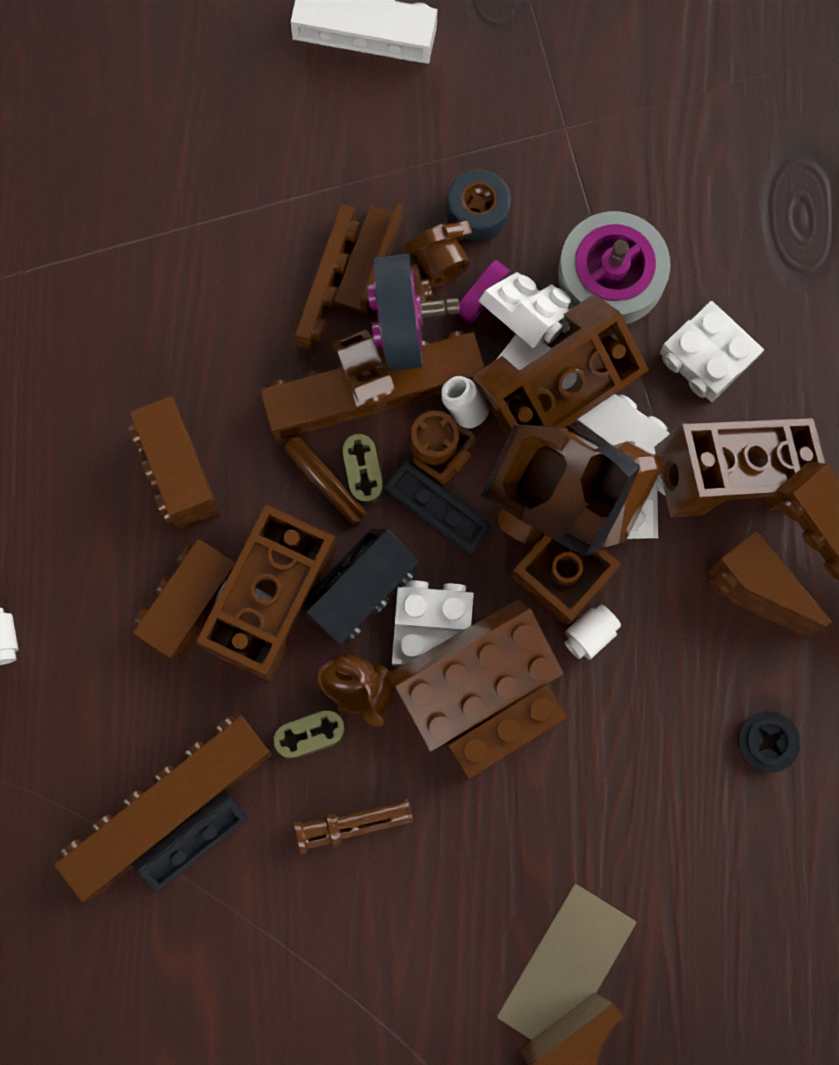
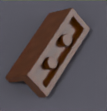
(375, 240)

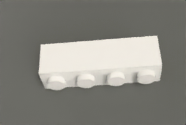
(368, 26)

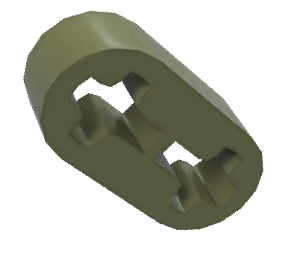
(371, 468)
(306, 725)

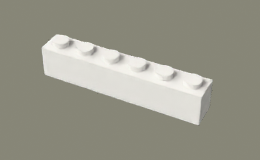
(610, 421)

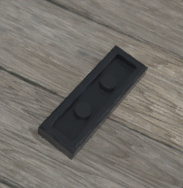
(438, 508)
(190, 841)

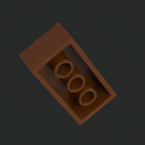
(475, 674)

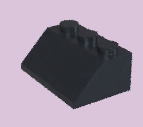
(359, 585)

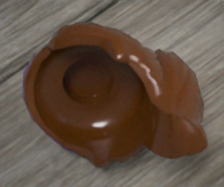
(356, 686)

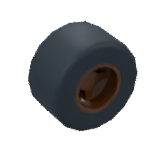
(484, 193)

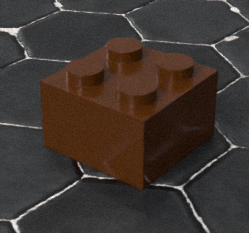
(563, 578)

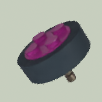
(401, 312)

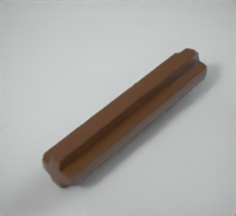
(325, 481)

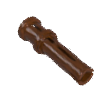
(334, 829)

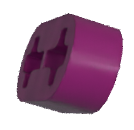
(469, 306)

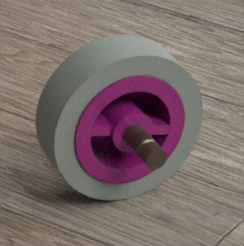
(616, 260)

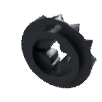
(786, 745)

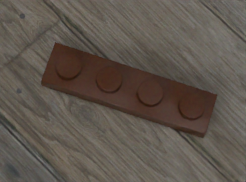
(323, 289)

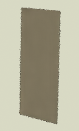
(567, 962)

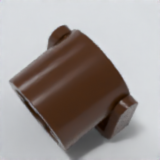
(440, 253)
(435, 445)

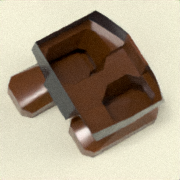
(571, 490)

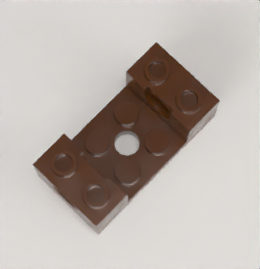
(598, 353)
(711, 462)
(254, 630)

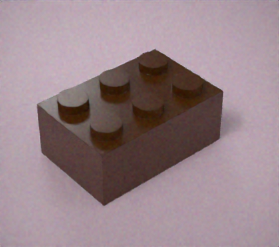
(172, 464)

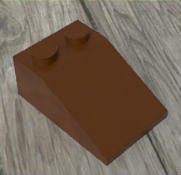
(764, 585)

